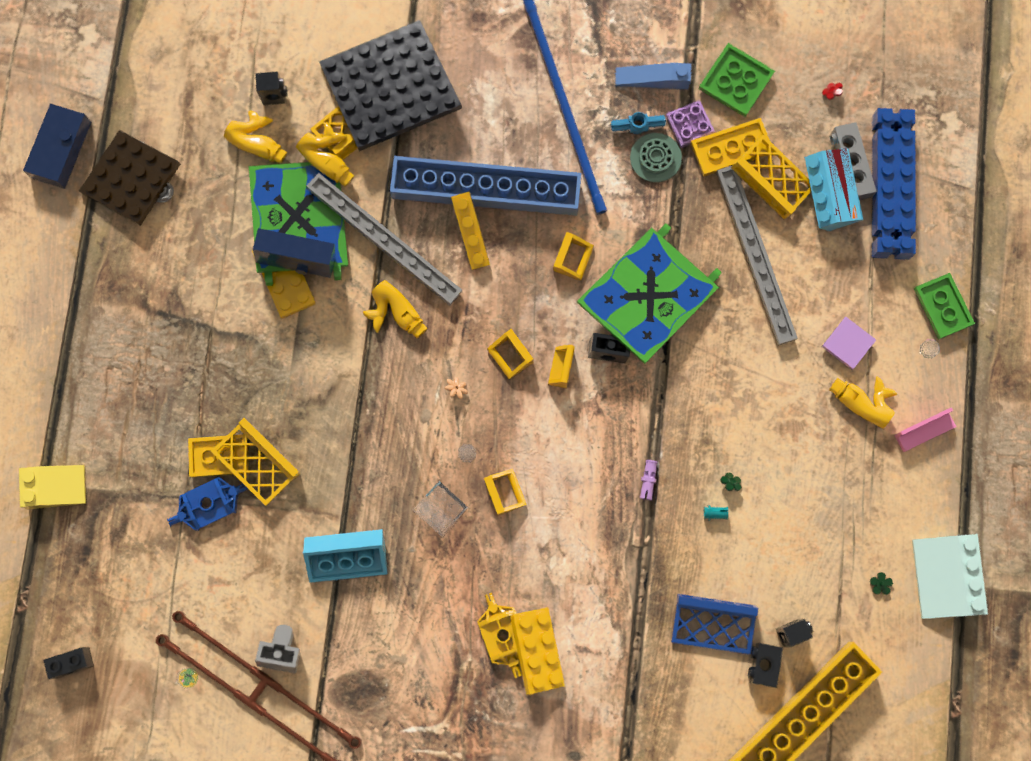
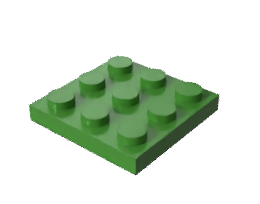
(736, 79)

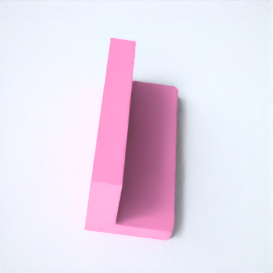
(925, 430)

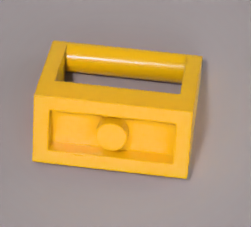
(568, 240)
(518, 347)
(561, 366)
(494, 494)

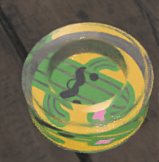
(187, 678)

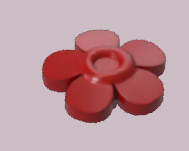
(833, 90)

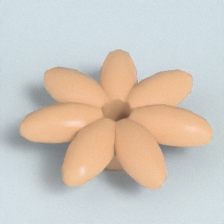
(456, 388)

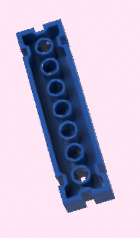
(895, 184)

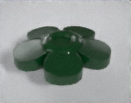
(731, 482)
(881, 584)

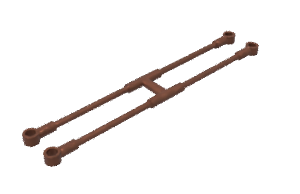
(251, 700)

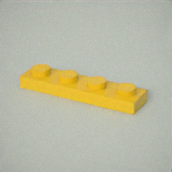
(470, 230)

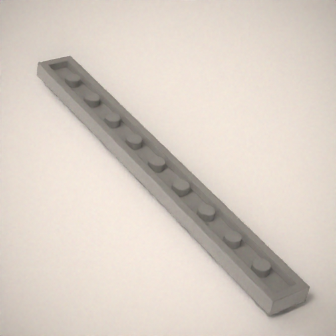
(384, 239)
(757, 256)

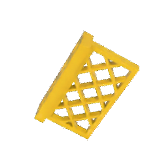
(344, 147)
(766, 189)
(267, 449)

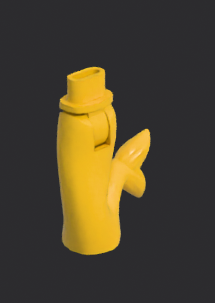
(254, 144)
(325, 162)
(402, 310)
(859, 403)

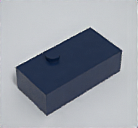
(57, 146)
(294, 253)

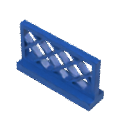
(715, 606)

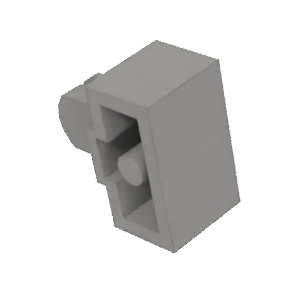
(279, 653)

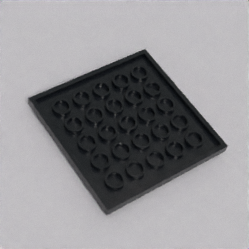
(390, 85)

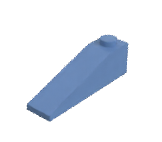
(655, 76)

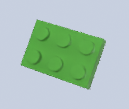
(944, 306)

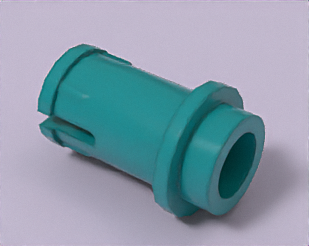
(715, 513)

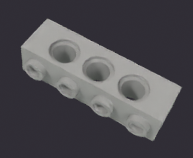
(850, 134)

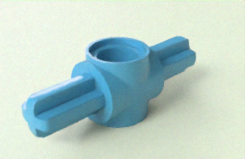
(648, 122)

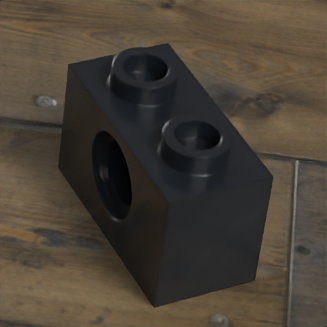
(271, 88)
(607, 348)
(795, 632)
(773, 655)
(68, 663)

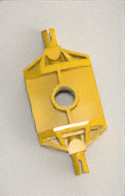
(490, 623)

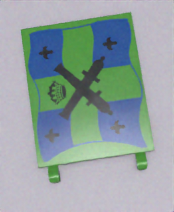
(287, 207)
(648, 294)

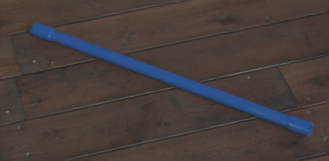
(597, 198)

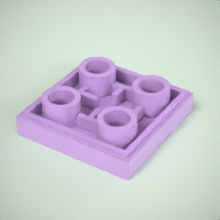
(689, 123)
(848, 343)

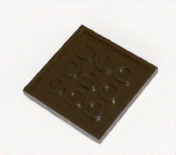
(129, 177)

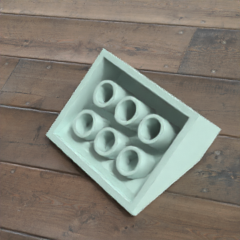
(949, 576)

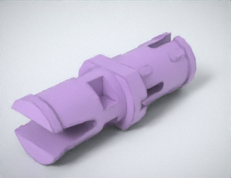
(648, 479)

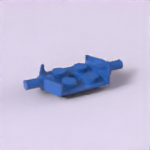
(223, 499)

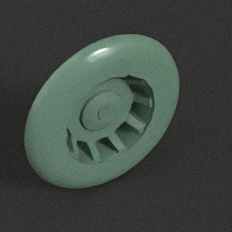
(656, 156)

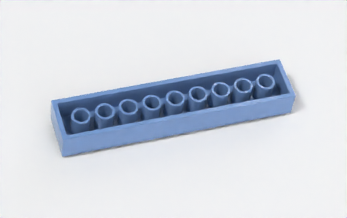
(488, 184)

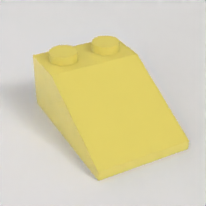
(52, 486)

